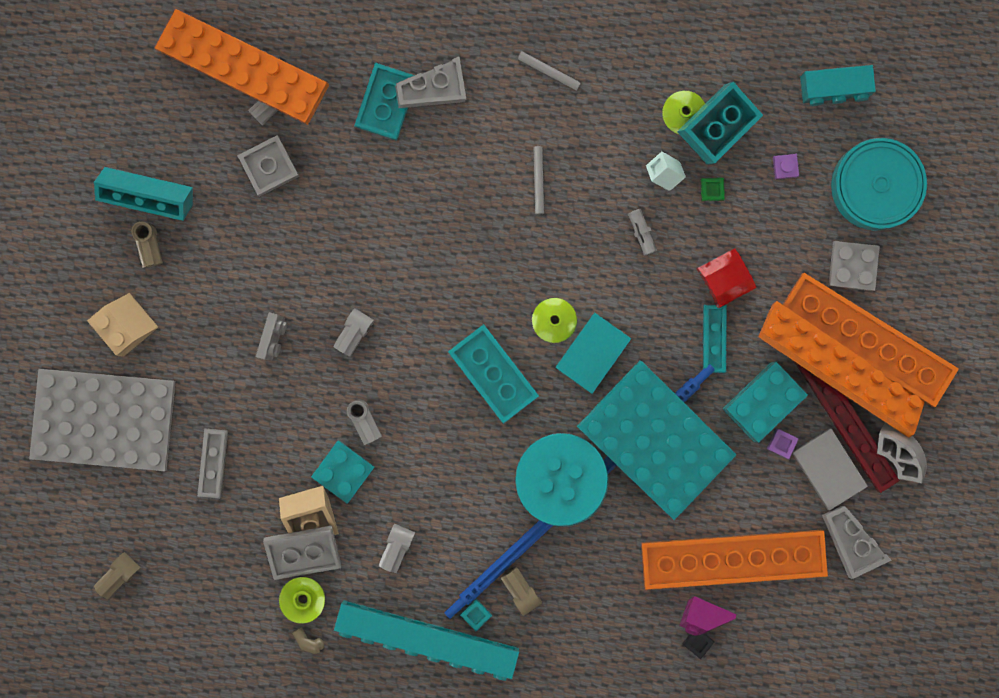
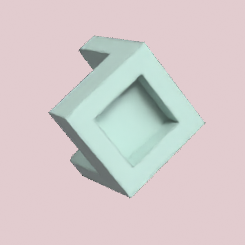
(665, 171)

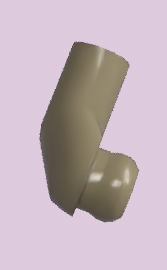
(306, 644)

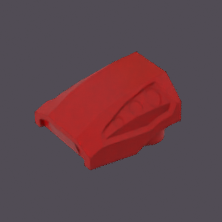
(727, 277)

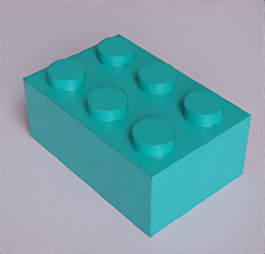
(720, 123)
(765, 402)

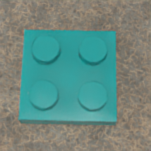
(342, 471)

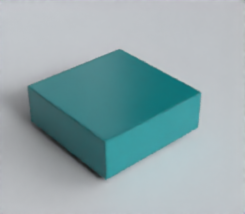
(476, 614)

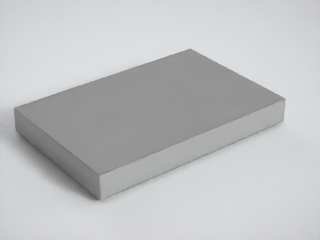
(829, 469)
(302, 552)

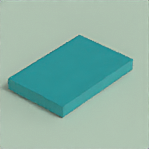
(380, 107)
(593, 353)

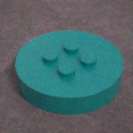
(879, 184)
(562, 480)

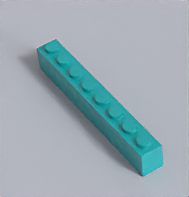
(426, 639)

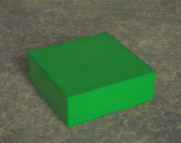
(712, 189)

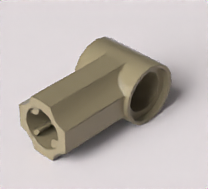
(147, 247)
(118, 574)
(522, 593)

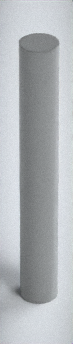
(548, 70)
(538, 180)

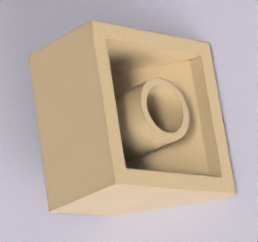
(122, 324)
(307, 510)

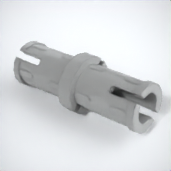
(642, 232)

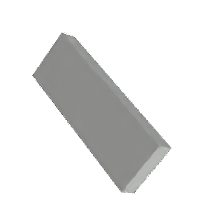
(212, 463)

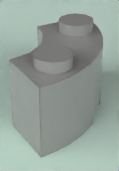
(903, 452)

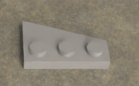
(434, 87)
(853, 544)

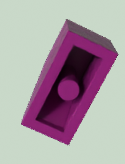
(703, 616)

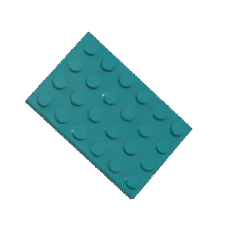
(656, 440)

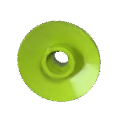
(673, 107)
(542, 320)
(296, 610)

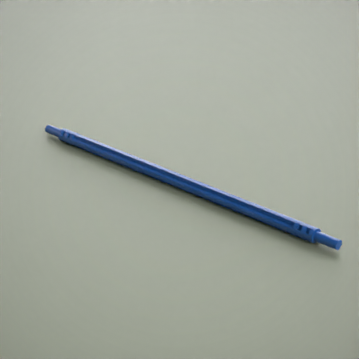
(541, 528)

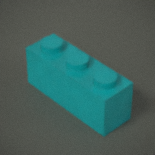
(837, 85)

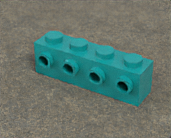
(143, 193)

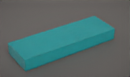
(714, 337)

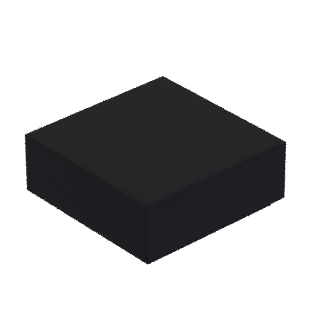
(698, 644)

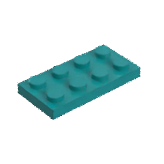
(493, 373)

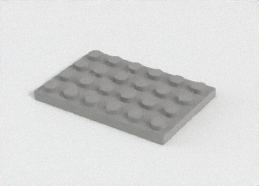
(102, 420)

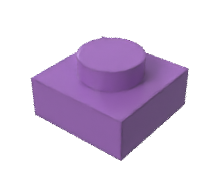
(785, 166)
(782, 443)

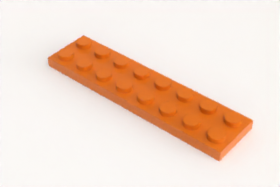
(242, 66)
(872, 339)
(841, 369)
(734, 559)

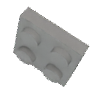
(268, 165)
(854, 266)
(269, 344)

